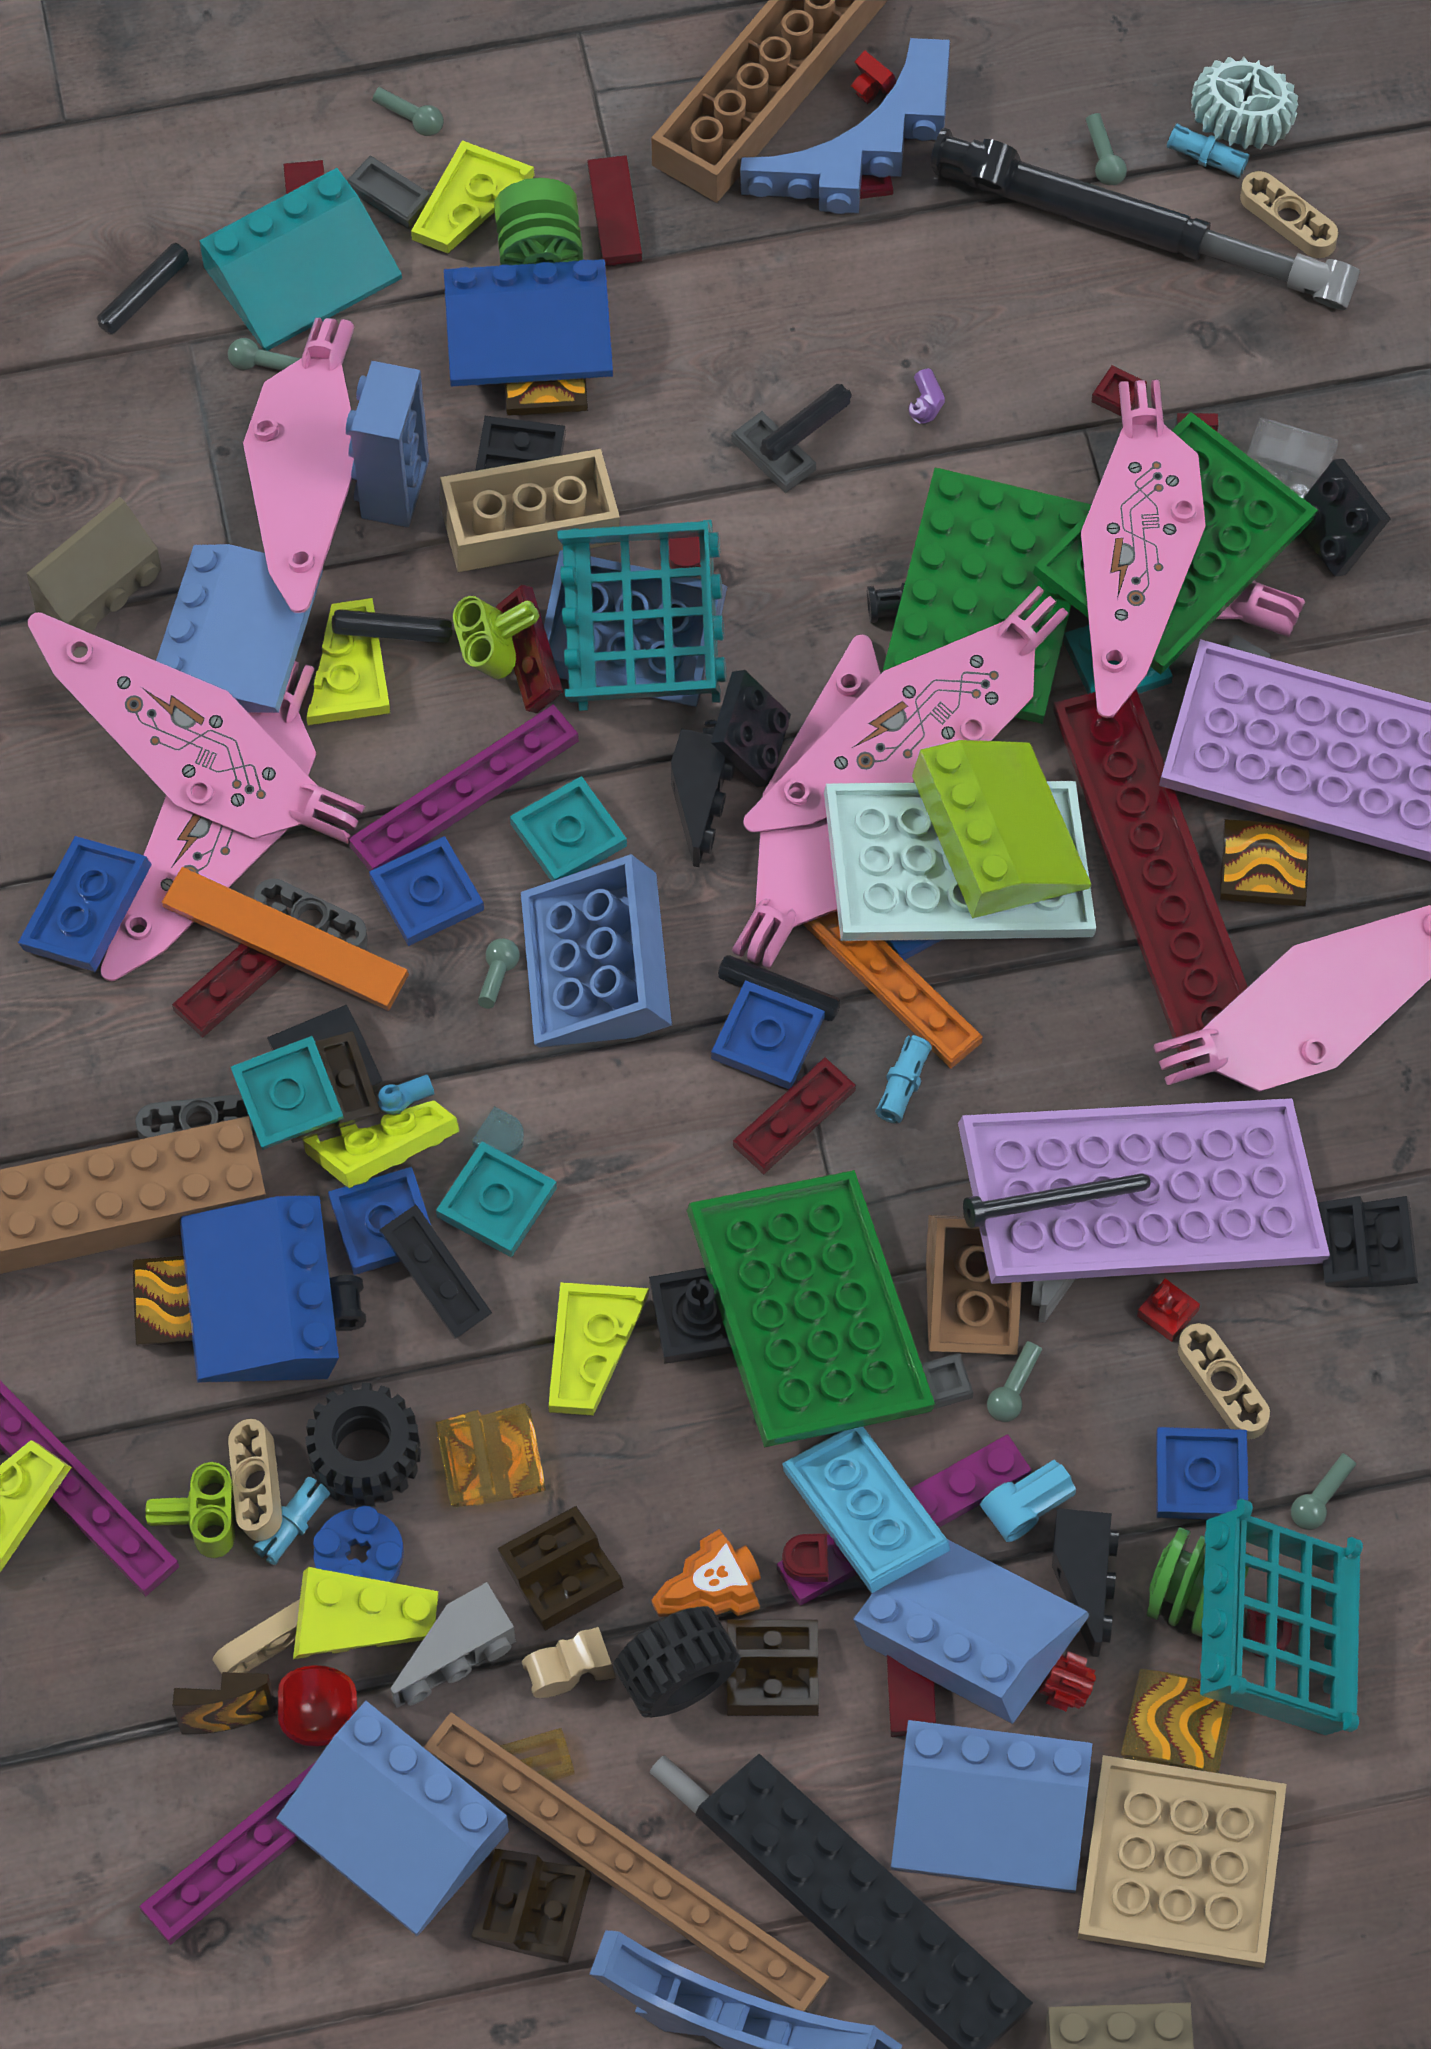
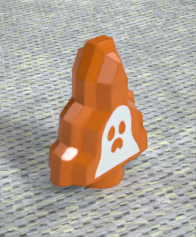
(712, 1578)

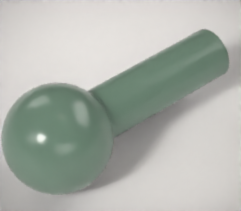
(426, 119)
(1110, 167)
(245, 355)
(501, 957)
(1005, 1402)
(1310, 1509)

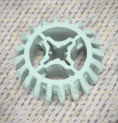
(1244, 103)

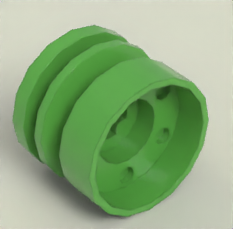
(538, 222)
(1180, 1581)

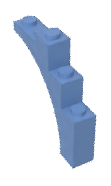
(873, 147)
(695, 2005)

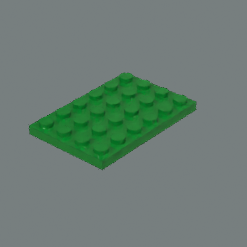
(1247, 526)
(978, 567)
(810, 1308)

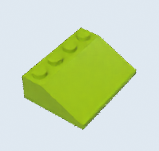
(998, 824)

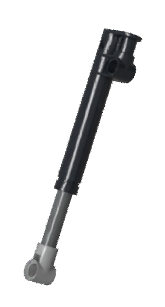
(999, 170)

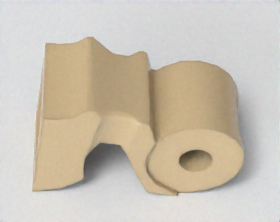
(560, 1667)

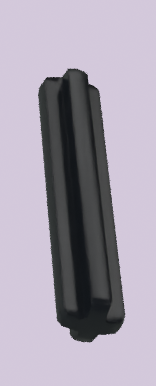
(142, 288)
(805, 422)
(391, 626)
(737, 971)

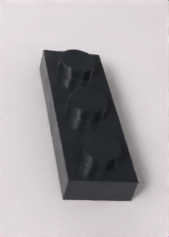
(435, 1271)

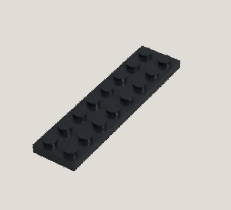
(863, 1908)

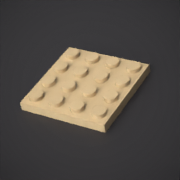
(1182, 1861)

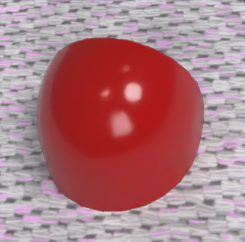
(315, 1704)

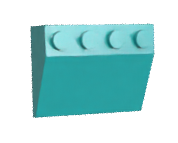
(299, 259)

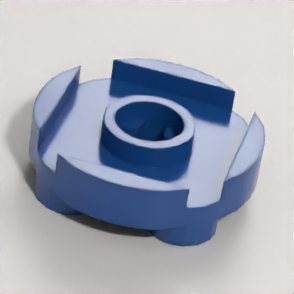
(360, 1527)

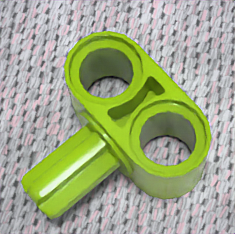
(488, 632)
(200, 1510)

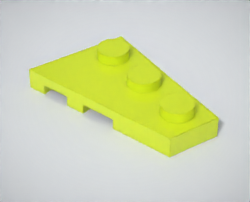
(466, 195)
(349, 674)
(370, 1150)
(589, 1341)
(26, 1487)
(359, 1612)

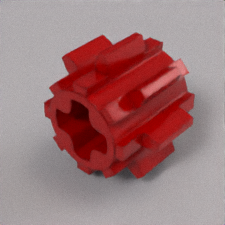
(1068, 1682)

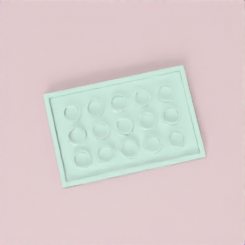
(900, 885)

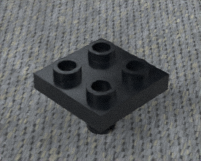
(1345, 518)
(749, 728)
(688, 1316)

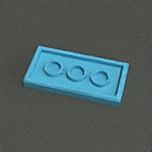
(866, 1507)

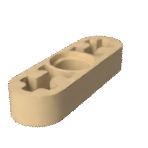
(1296, 230)
(1195, 1361)
(267, 1492)
(259, 1642)

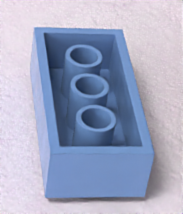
(388, 443)

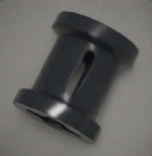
(883, 602)
(346, 1302)

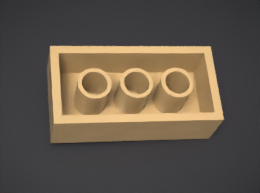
(519, 507)

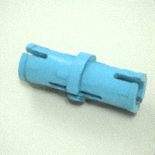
(1208, 150)
(903, 1079)
(294, 1520)

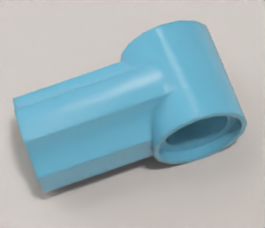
(1018, 1506)

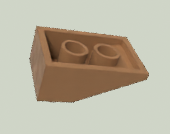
(962, 1303)

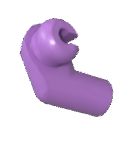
(930, 400)

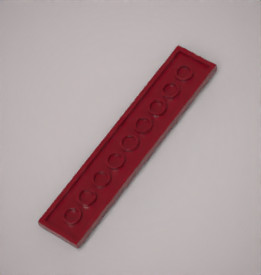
(1152, 862)

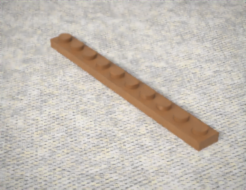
(627, 1865)

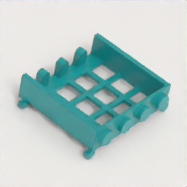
(579, 616)
(1224, 1621)

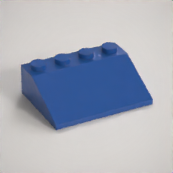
(528, 322)
(260, 1291)

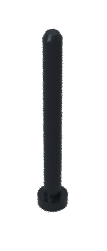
(977, 1211)

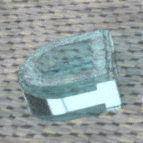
(501, 1132)

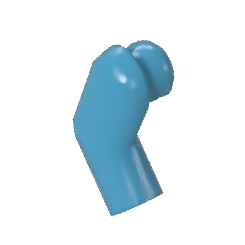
(396, 1098)

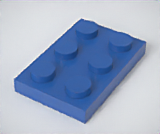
(85, 903)

